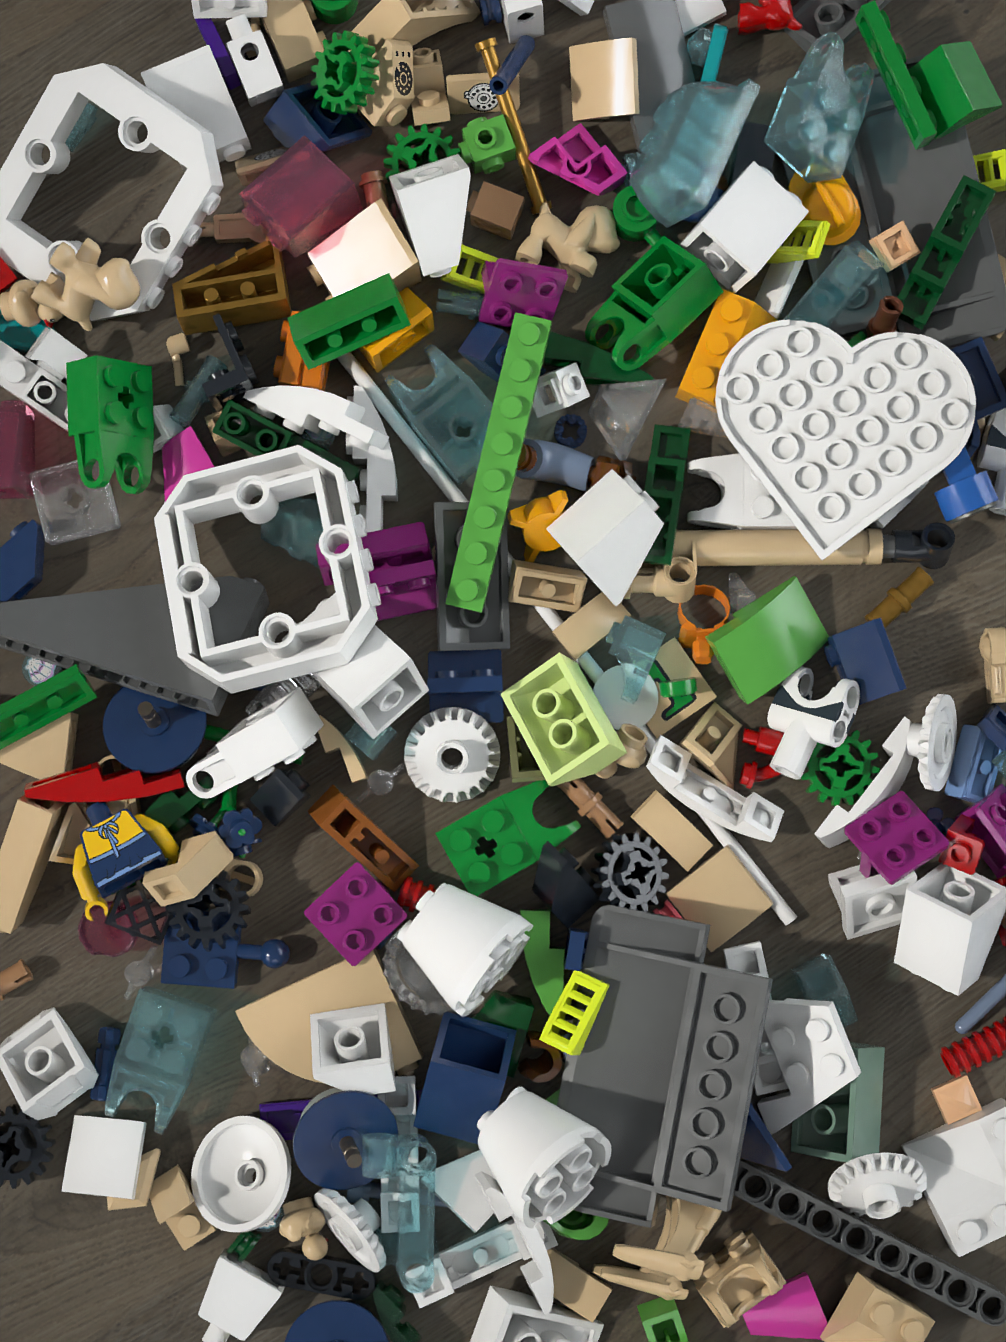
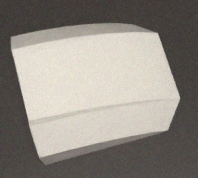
(45, 1065)

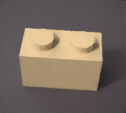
(293, 36)

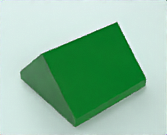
(955, 86)

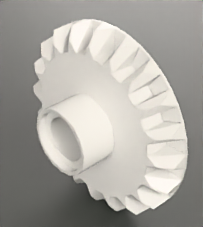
(452, 729)
(934, 742)
(877, 1184)
(353, 1227)

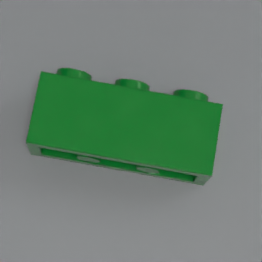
(348, 321)

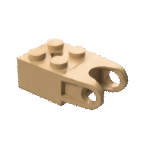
(738, 1277)

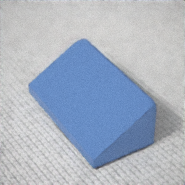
(972, 767)

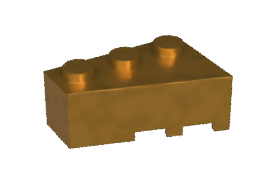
(240, 289)

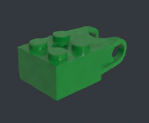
(653, 303)
(111, 420)
(514, 829)

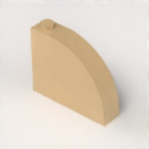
(282, 1019)

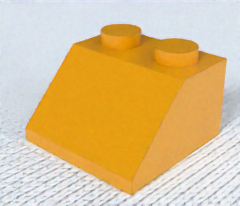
(387, 349)

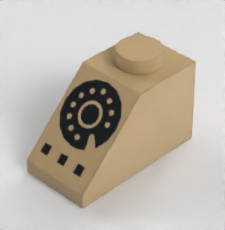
(395, 85)

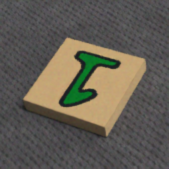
(673, 664)

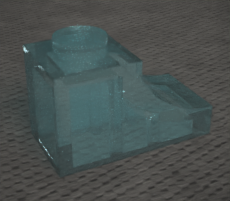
(635, 649)

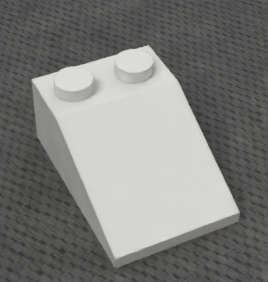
(518, 1318)

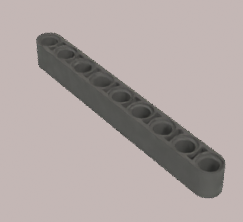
(868, 1249)

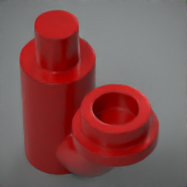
(766, 742)

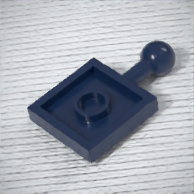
(220, 966)

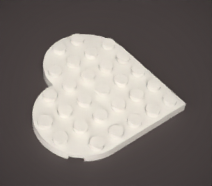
(842, 426)

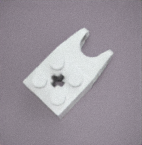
(744, 498)
(259, 744)

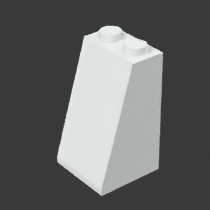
(376, 682)

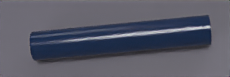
(512, 65)

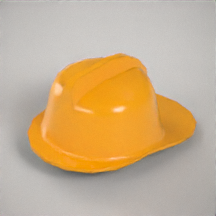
(829, 202)

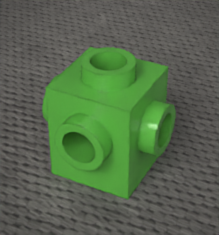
(487, 144)

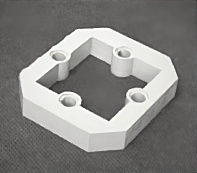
(167, 130)
(228, 491)

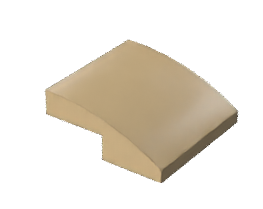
(604, 79)
(720, 895)

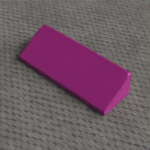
(387, 548)

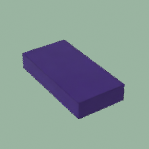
(219, 52)

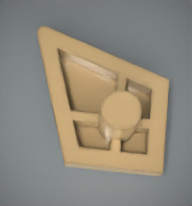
(144, 1184)

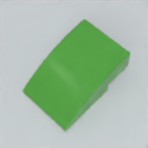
(768, 640)

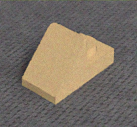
(175, 1204)

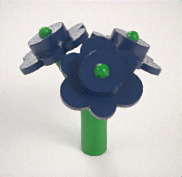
(237, 828)

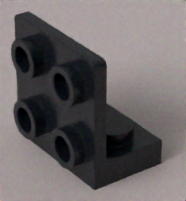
(232, 384)

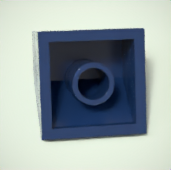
(867, 658)

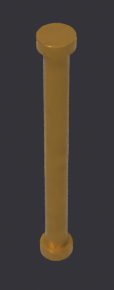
(510, 114)

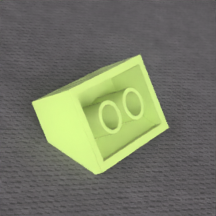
(563, 721)

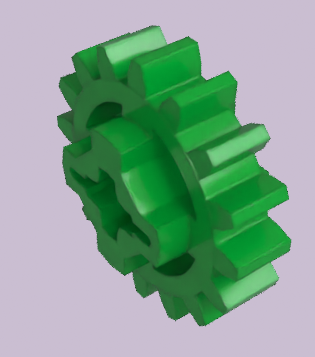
(345, 72)
(411, 156)
(838, 783)

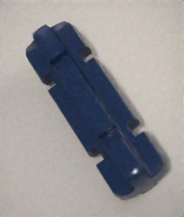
(104, 1061)

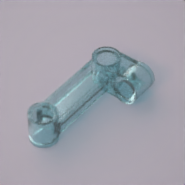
(385, 1157)

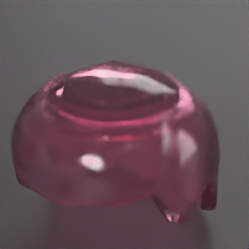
(102, 938)

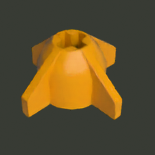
(534, 520)

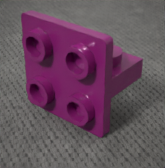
(521, 289)
(406, 589)
(991, 827)
(895, 839)
(355, 914)

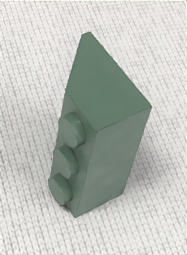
(849, 1119)

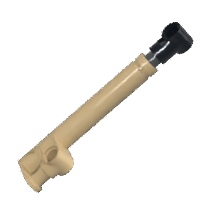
(782, 548)

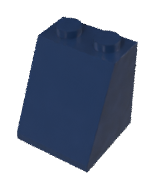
(464, 1076)

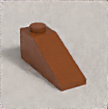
(362, 838)

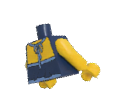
(118, 853)

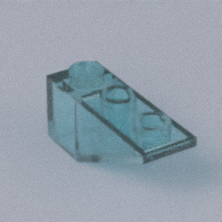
(837, 285)

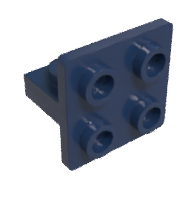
(467, 681)

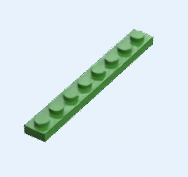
(498, 462)

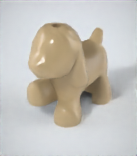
(569, 245)
(86, 282)

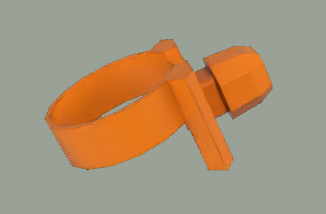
(694, 637)

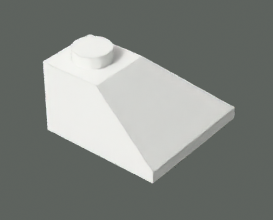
(353, 1049)

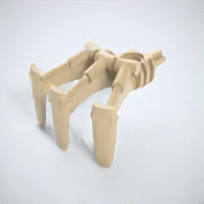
(673, 1257)

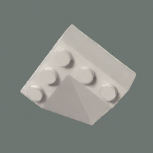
(966, 1177)

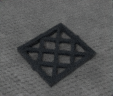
(134, 929)

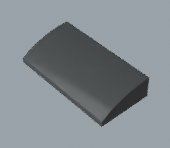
(660, 53)

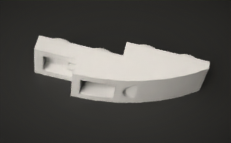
(33, 386)
(314, 410)
(380, 475)

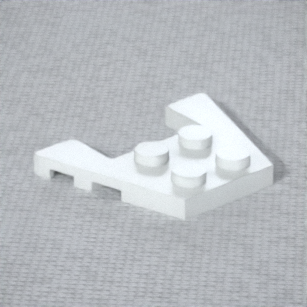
(811, 1056)

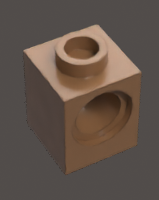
(495, 210)

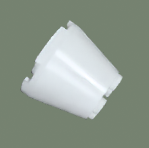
(463, 944)
(541, 1156)

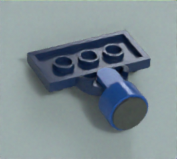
(967, 490)

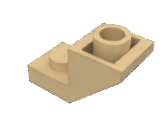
(430, 96)
(198, 864)

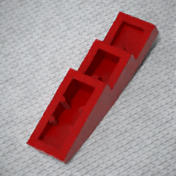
(90, 785)

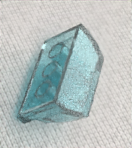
(690, 147)

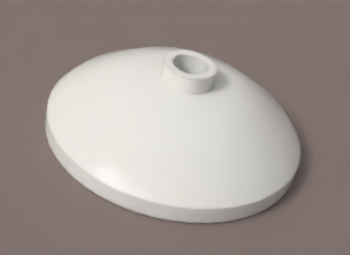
(225, 1171)

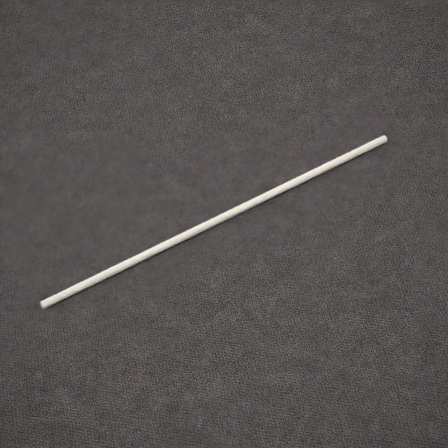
(549, 615)

